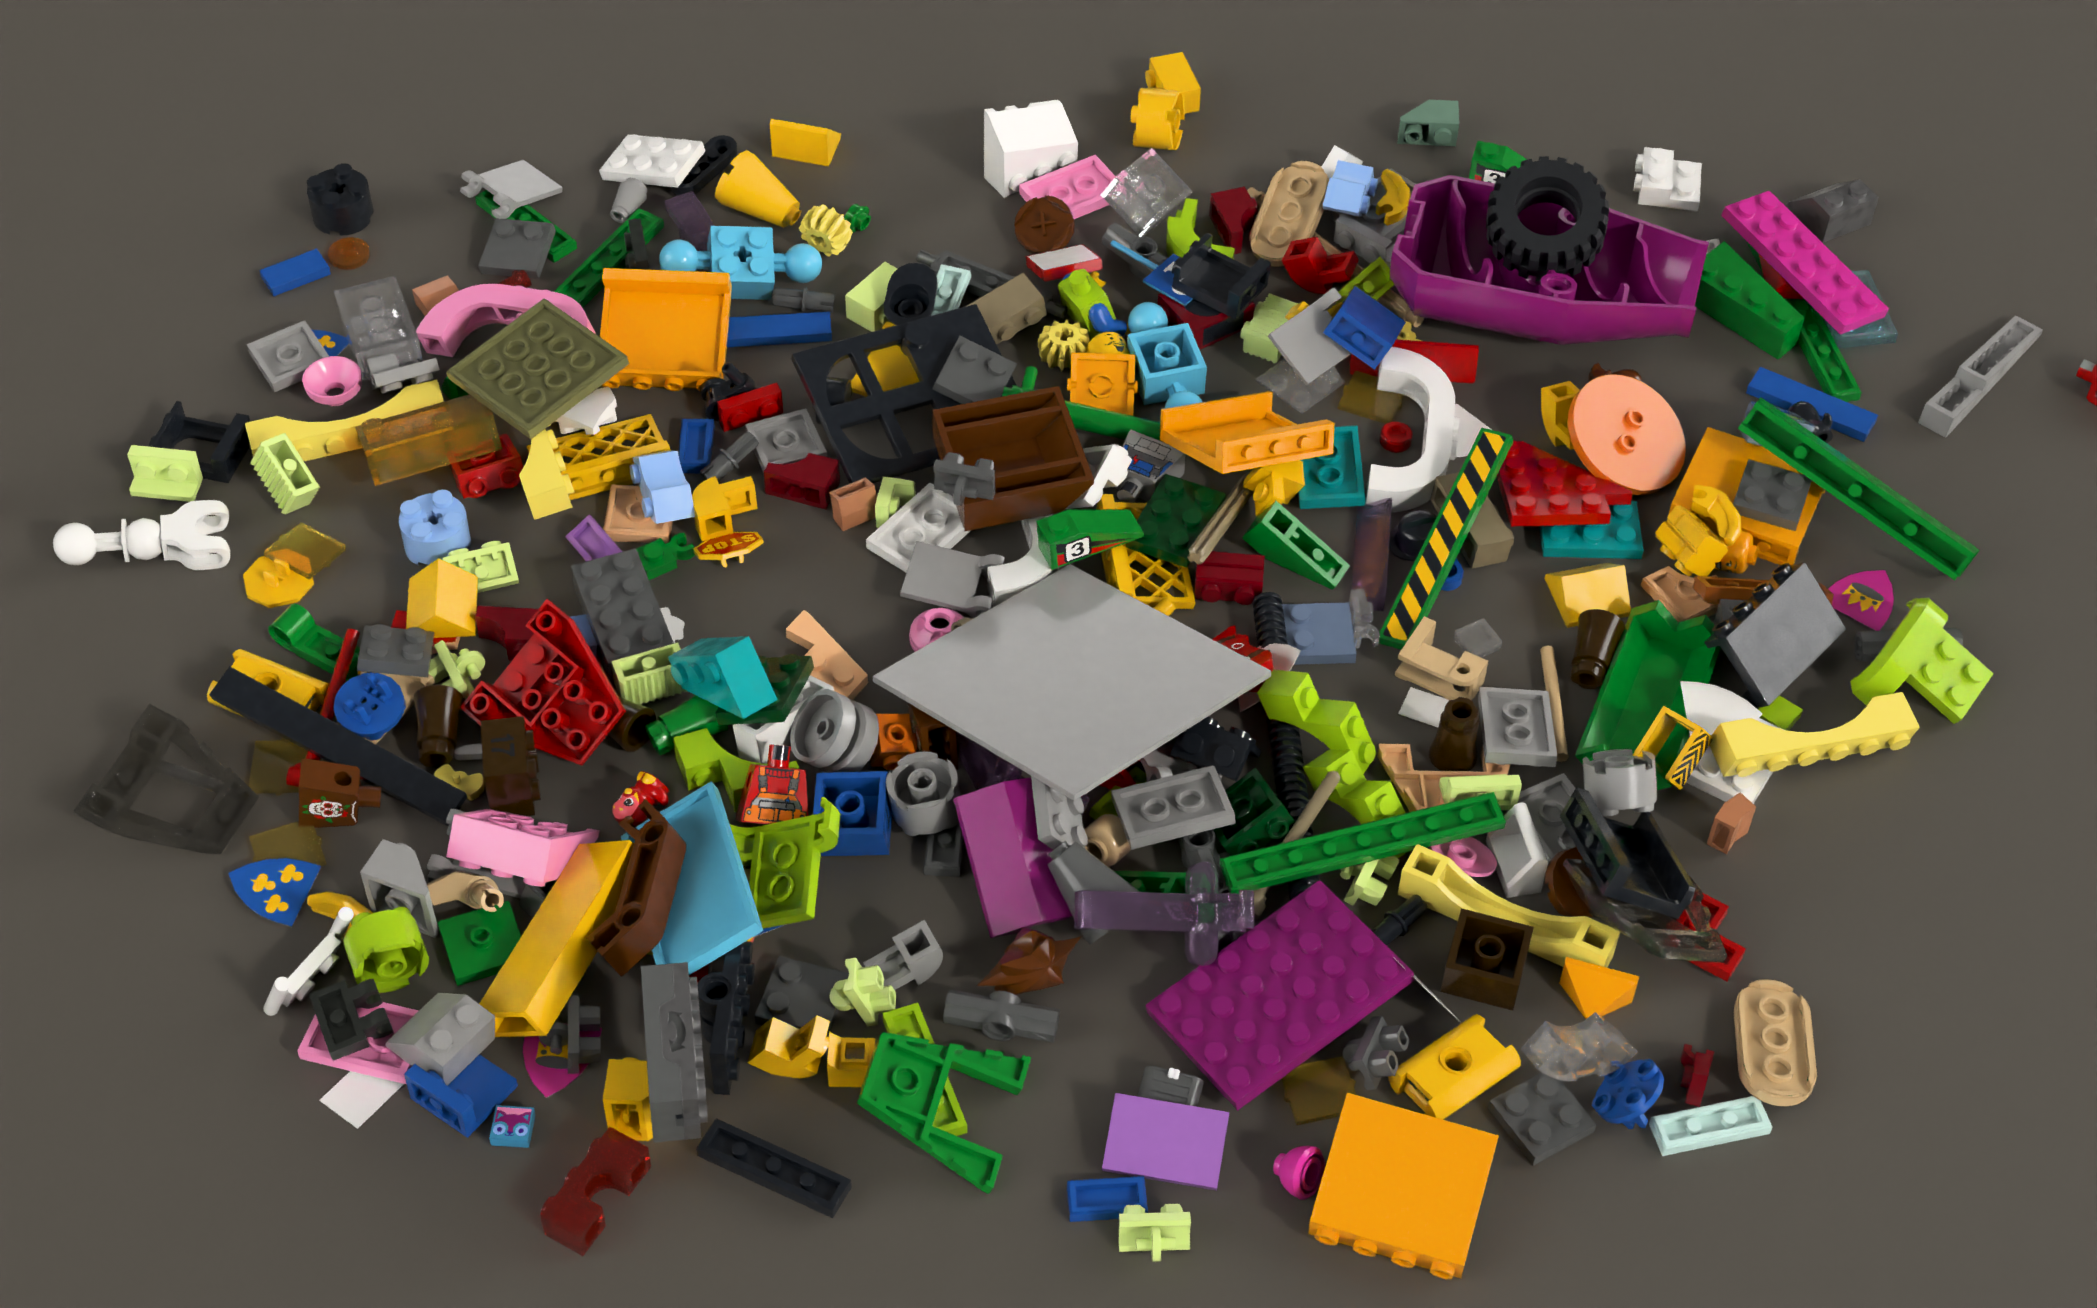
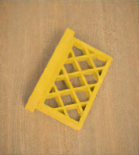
(608, 469)
(1121, 575)

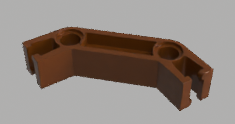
(645, 893)

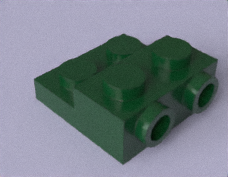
(1257, 816)

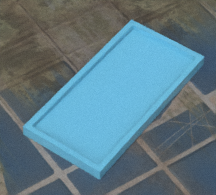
(712, 896)

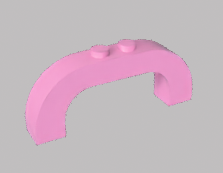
(481, 305)

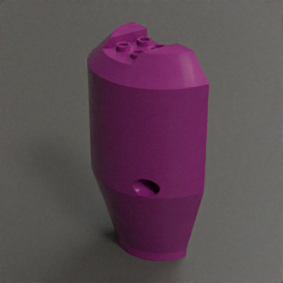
(1633, 289)

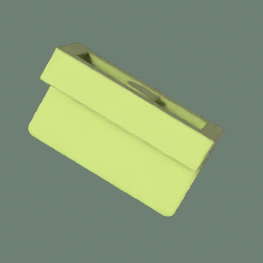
(1505, 787)

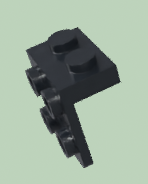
(1211, 745)

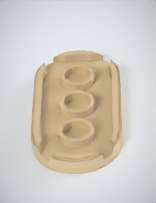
(1289, 210)
(1774, 1043)

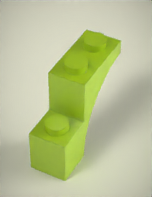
(1336, 723)
(706, 761)
(1360, 797)

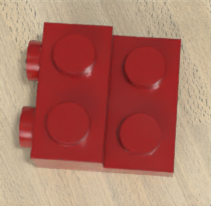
(489, 471)

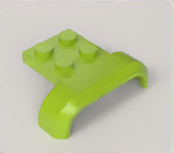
(1927, 661)
(787, 863)

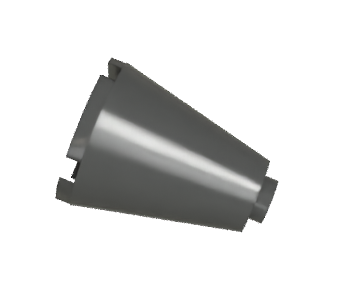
(1079, 870)

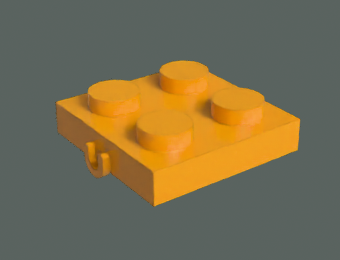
(1103, 381)

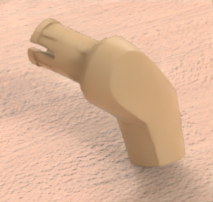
(468, 888)

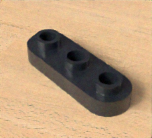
(717, 156)

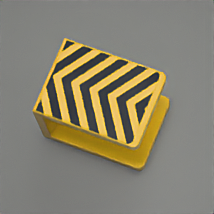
(1689, 755)

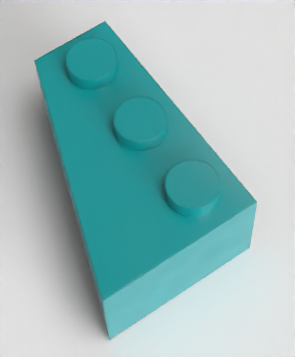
(724, 673)

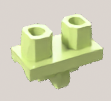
(458, 668)
(1366, 886)
(864, 992)
(1154, 1230)

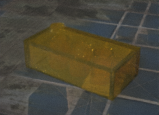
(427, 438)

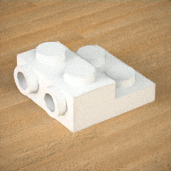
(1666, 180)
(1109, 470)

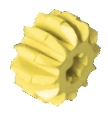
(825, 230)
(1060, 341)

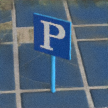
(1161, 278)

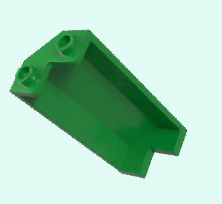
(1646, 676)

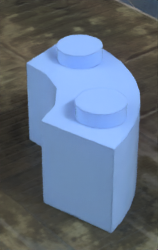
(1350, 189)
(662, 486)

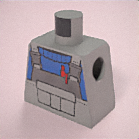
(1148, 466)

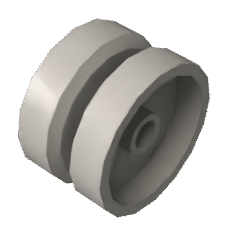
(834, 732)

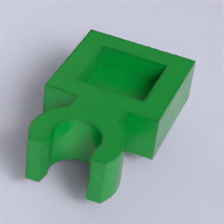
(661, 557)

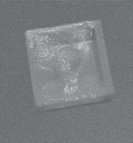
(1146, 193)

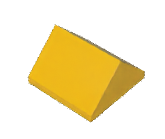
(803, 142)
(1589, 588)
(443, 600)

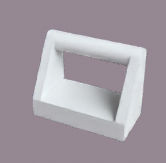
(1518, 853)

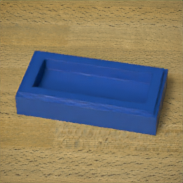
(295, 272)
(695, 444)
(1104, 1197)

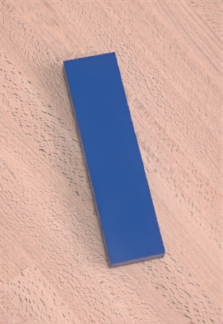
(779, 329)
(1785, 392)

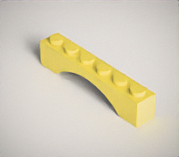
(334, 437)
(542, 478)
(1752, 746)
(1553, 937)

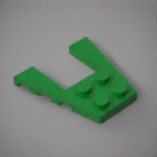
(906, 1089)

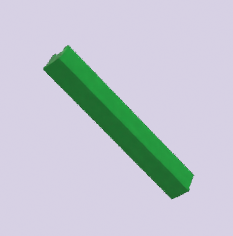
(1858, 489)

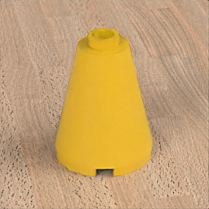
(757, 192)

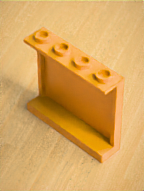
(666, 326)
(1242, 433)
(1721, 464)
(1403, 1186)

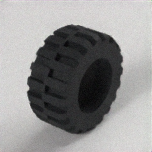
(1550, 183)

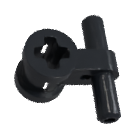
(721, 389)

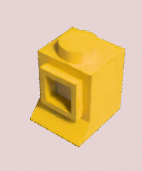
(848, 1060)

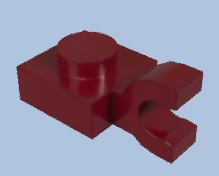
(1695, 1073)

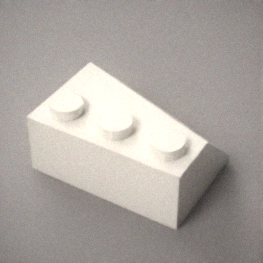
(1026, 144)

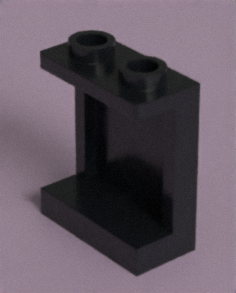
(1218, 278)

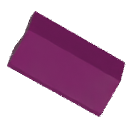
(1009, 858)

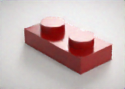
(750, 407)

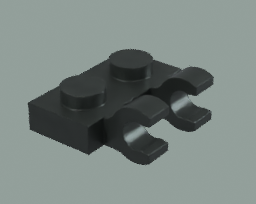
(635, 243)
(340, 1022)

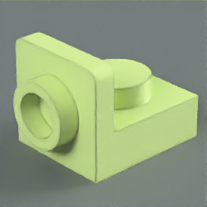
(892, 495)

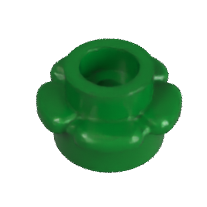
(858, 217)

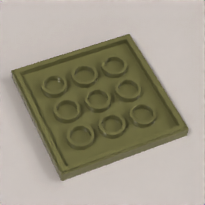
(537, 368)

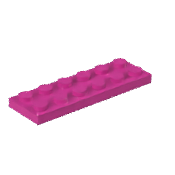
(1805, 262)

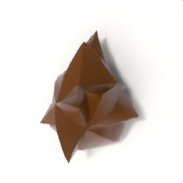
(1030, 963)

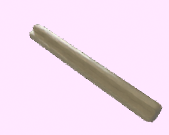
(1219, 522)

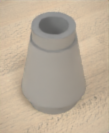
(628, 199)

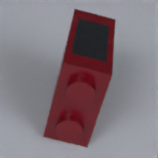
(1205, 322)

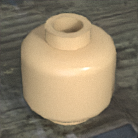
(1107, 839)

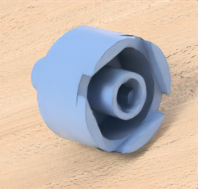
(433, 526)

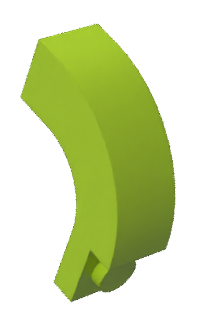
(1181, 232)

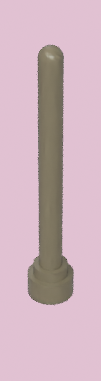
(1301, 826)

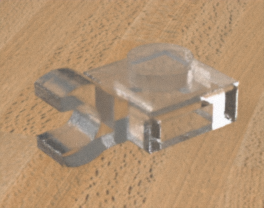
(1361, 615)

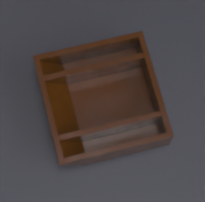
(1032, 449)

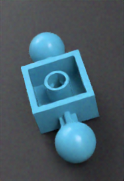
(747, 258)
(1165, 358)

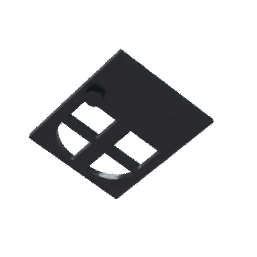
(928, 347)

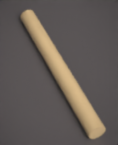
(1552, 687)

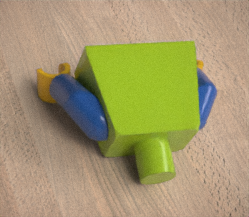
(1089, 303)

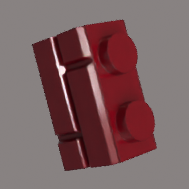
(1229, 577)

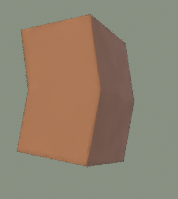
(433, 292)
(854, 503)
(1731, 823)

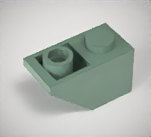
(1430, 124)

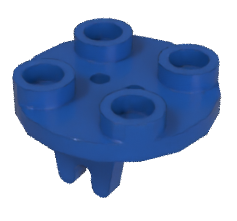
(378, 692)
(1629, 1093)

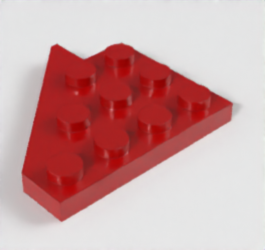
(1552, 492)

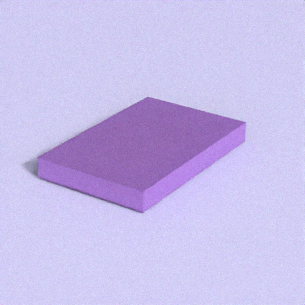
(1165, 1141)

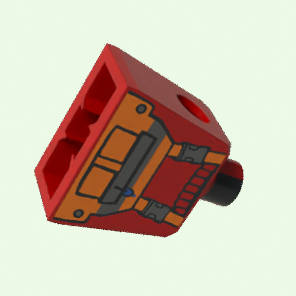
(773, 790)

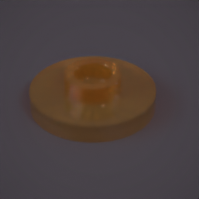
(349, 253)

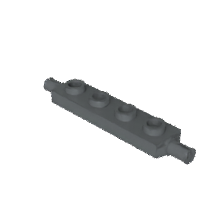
(983, 278)

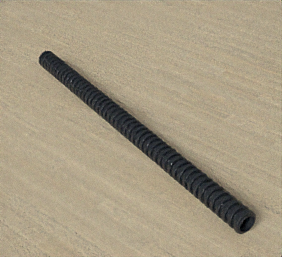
(1283, 737)

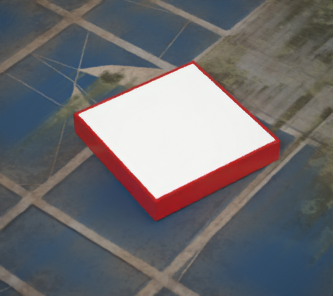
(1058, 263)

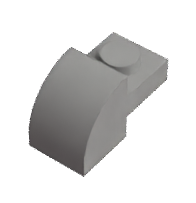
(912, 957)

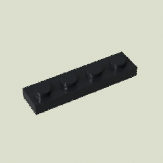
(774, 1168)

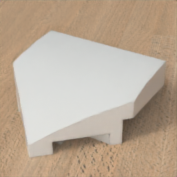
(589, 413)

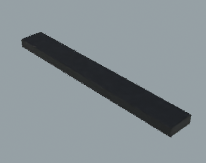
(337, 744)

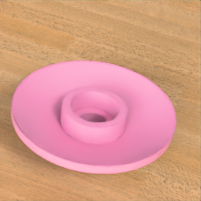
(1469, 856)

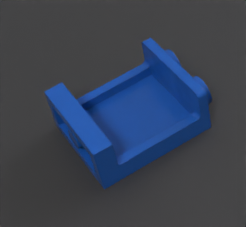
(1364, 327)

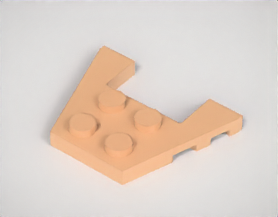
(829, 659)
(1422, 788)

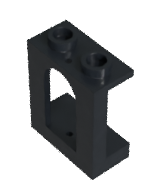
(231, 438)

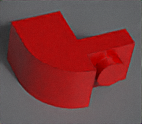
(1314, 269)

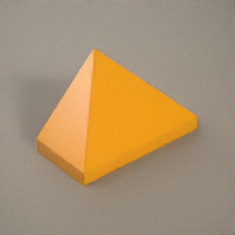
(1597, 987)

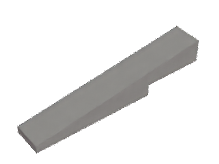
(1978, 376)

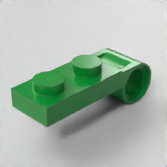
(299, 634)

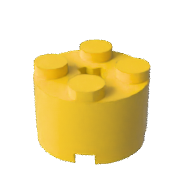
(1158, 119)

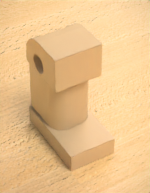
(1438, 669)

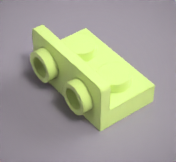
(164, 473)
(490, 564)

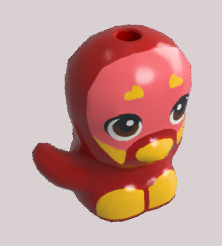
(647, 788)

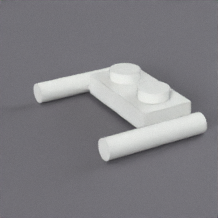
(320, 959)

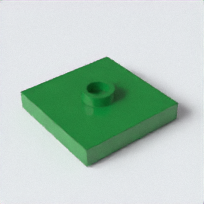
(479, 942)

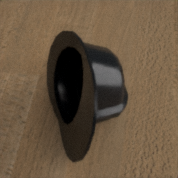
(910, 293)
(1411, 534)

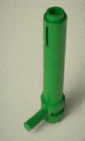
(1092, 418)

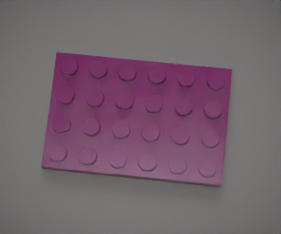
(1279, 994)

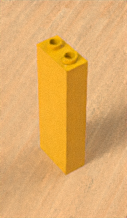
(554, 946)

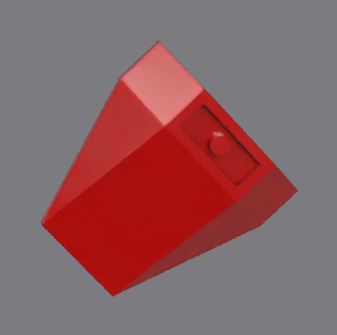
(555, 689)

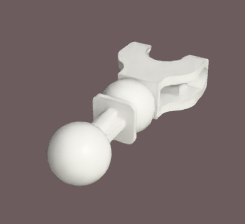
(179, 536)

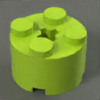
(386, 948)

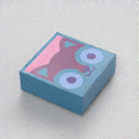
(512, 1126)

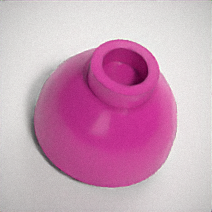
(1300, 1170)

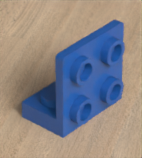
(467, 1098)

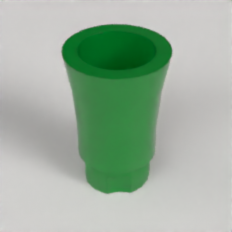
(683, 719)

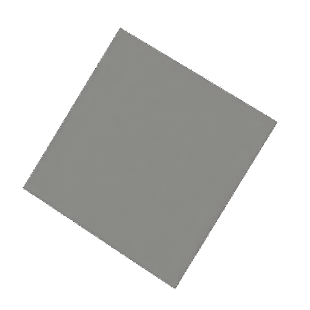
(1072, 680)

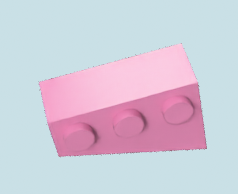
(514, 845)

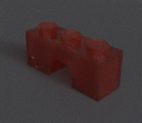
(610, 1164)

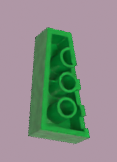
(1747, 303)

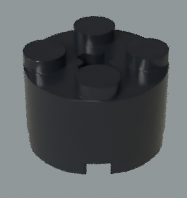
(340, 200)

